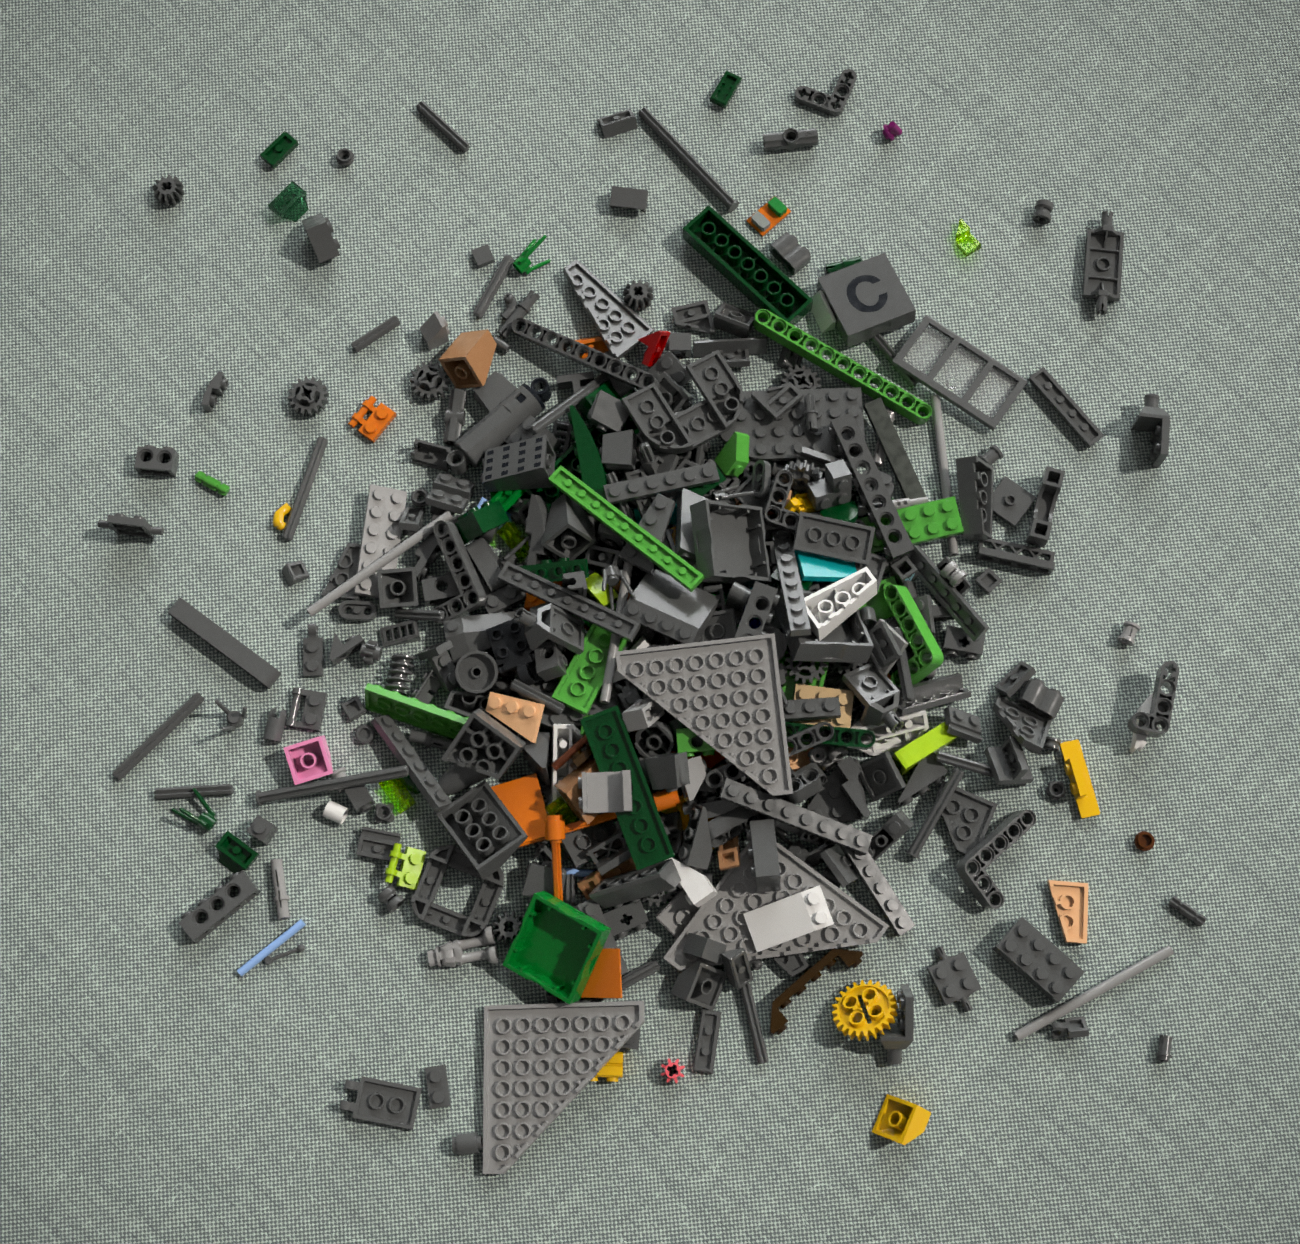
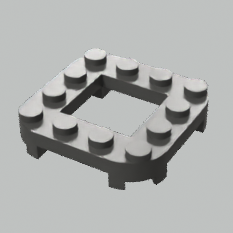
(444, 918)

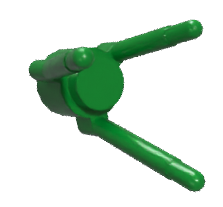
(522, 263)

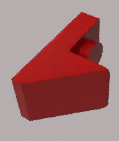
(656, 344)

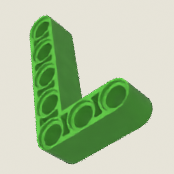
(927, 654)

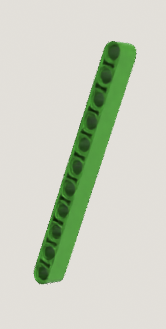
(838, 358)

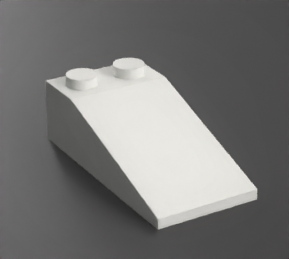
(788, 918)

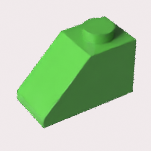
(734, 455)

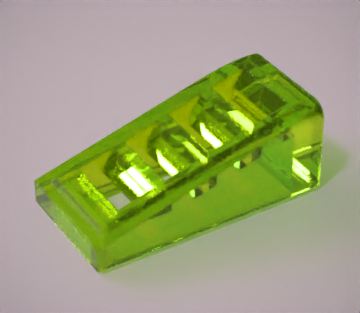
(558, 805)

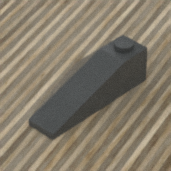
(470, 633)

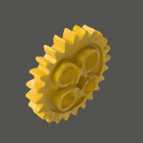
(882, 1003)

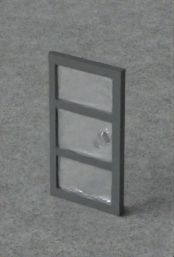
(959, 372)

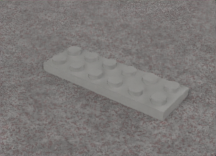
(379, 533)

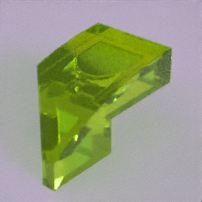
(965, 240)

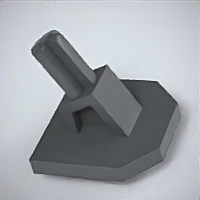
(656, 462)

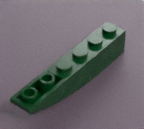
(586, 450)

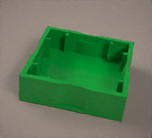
(557, 947)

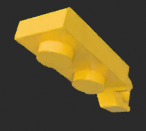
(800, 503)

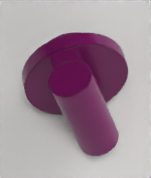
(891, 130)

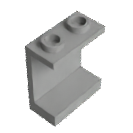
(605, 792)

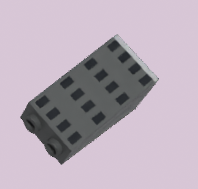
(519, 465)

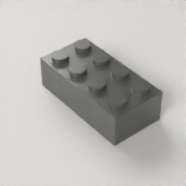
(1038, 960)

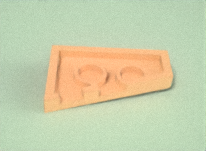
(517, 713)
(1071, 908)

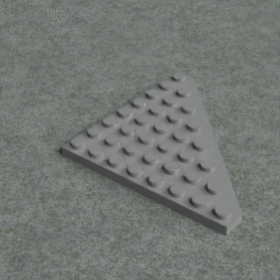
(725, 696)
(724, 919)
(539, 1063)

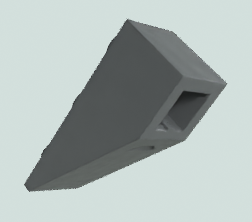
(925, 774)
(889, 834)
(697, 844)

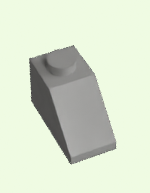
(697, 768)

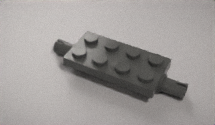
(1103, 264)

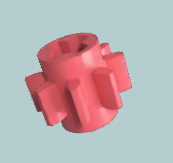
(670, 1065)

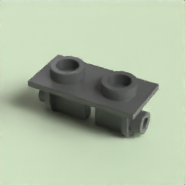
(429, 682)

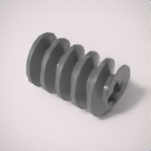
(398, 673)

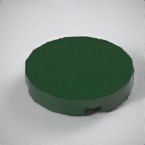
(845, 512)

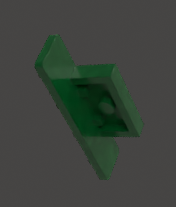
(554, 570)

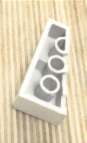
(839, 601)

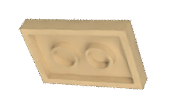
(846, 697)

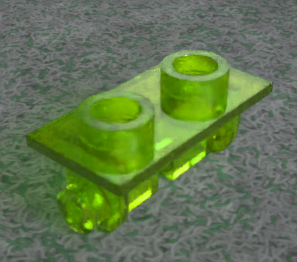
(510, 535)
(397, 794)

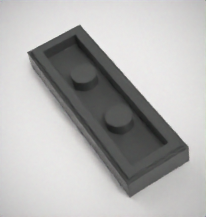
(707, 1041)

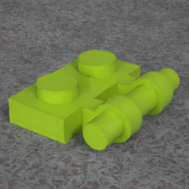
(410, 867)

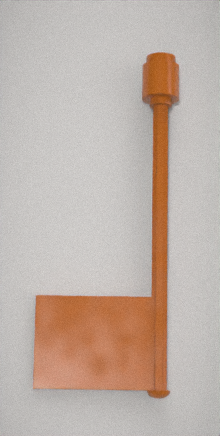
(527, 806)
(606, 975)

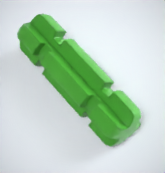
(212, 483)

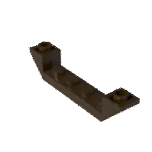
(846, 957)

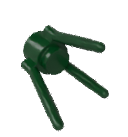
(204, 821)

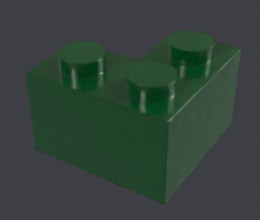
(481, 520)

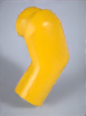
(278, 516)

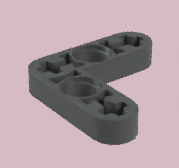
(829, 100)

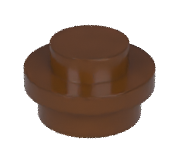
(1144, 841)

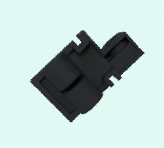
(513, 651)

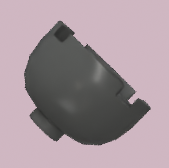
(655, 740)

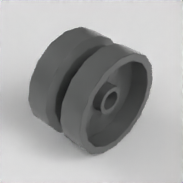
(467, 678)

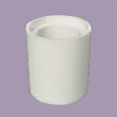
(335, 812)

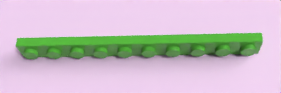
(626, 528)

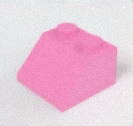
(309, 759)

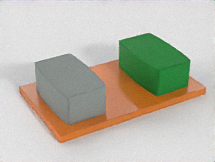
(768, 216)

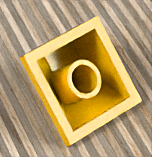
(900, 1120)

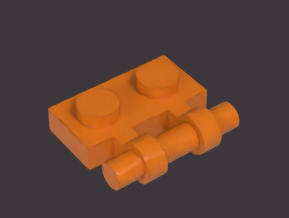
(377, 421)

